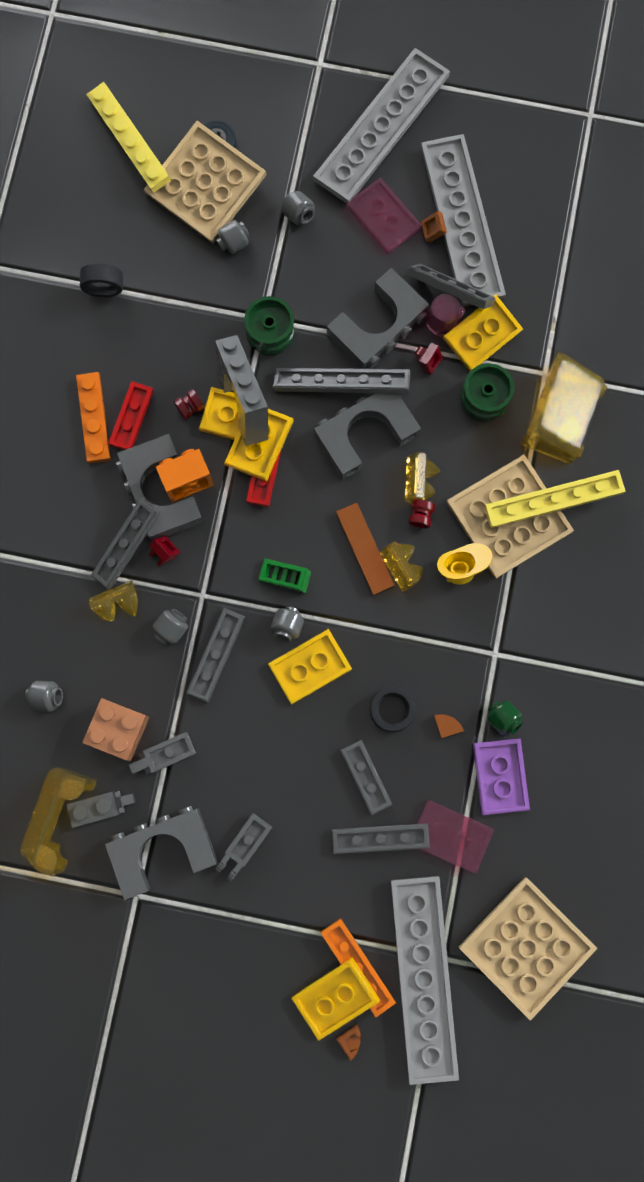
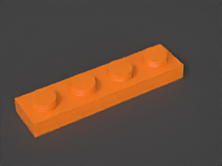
(93, 417)
(346, 947)

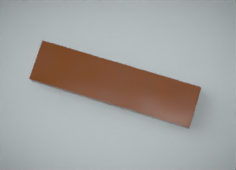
(365, 549)

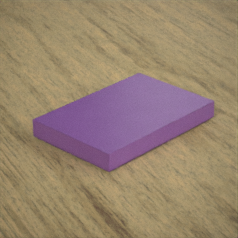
(501, 776)

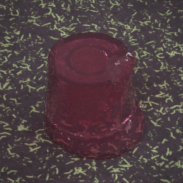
(444, 314)

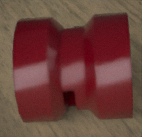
(192, 400)
(421, 514)

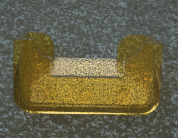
(564, 409)
(36, 845)

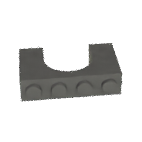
(366, 347)
(237, 376)
(381, 406)
(138, 465)
(126, 851)

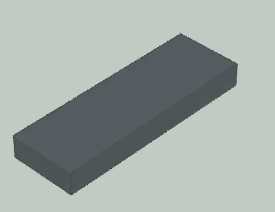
(366, 777)

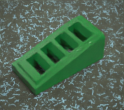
(303, 580)

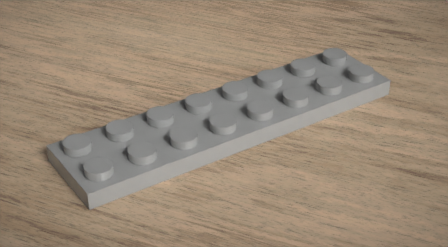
(381, 126)
(459, 200)
(424, 980)

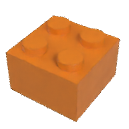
(184, 475)

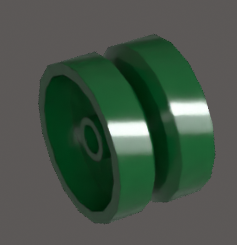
(269, 325)
(499, 389)

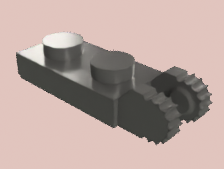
(245, 844)

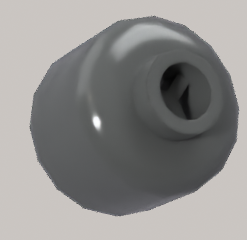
(298, 208)
(233, 237)
(287, 624)
(170, 626)
(44, 696)

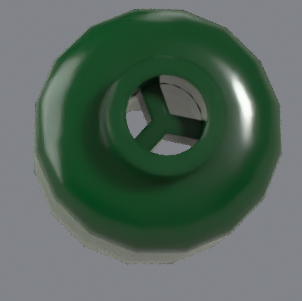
(505, 718)

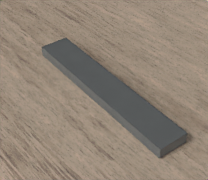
(342, 380)

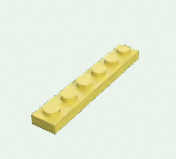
(129, 137)
(554, 499)

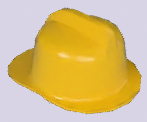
(463, 563)

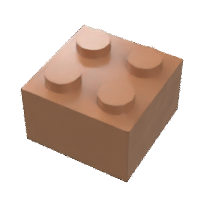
(115, 730)

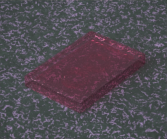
(384, 215)
(455, 836)

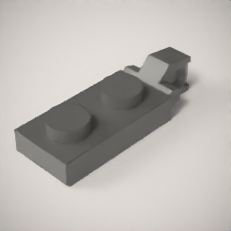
(164, 754)
(98, 808)

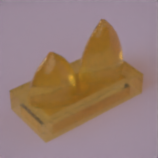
(417, 470)
(396, 559)
(124, 595)

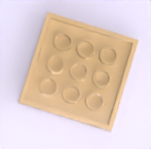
(207, 181)
(515, 541)
(527, 948)

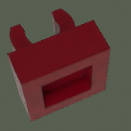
(429, 358)
(164, 549)

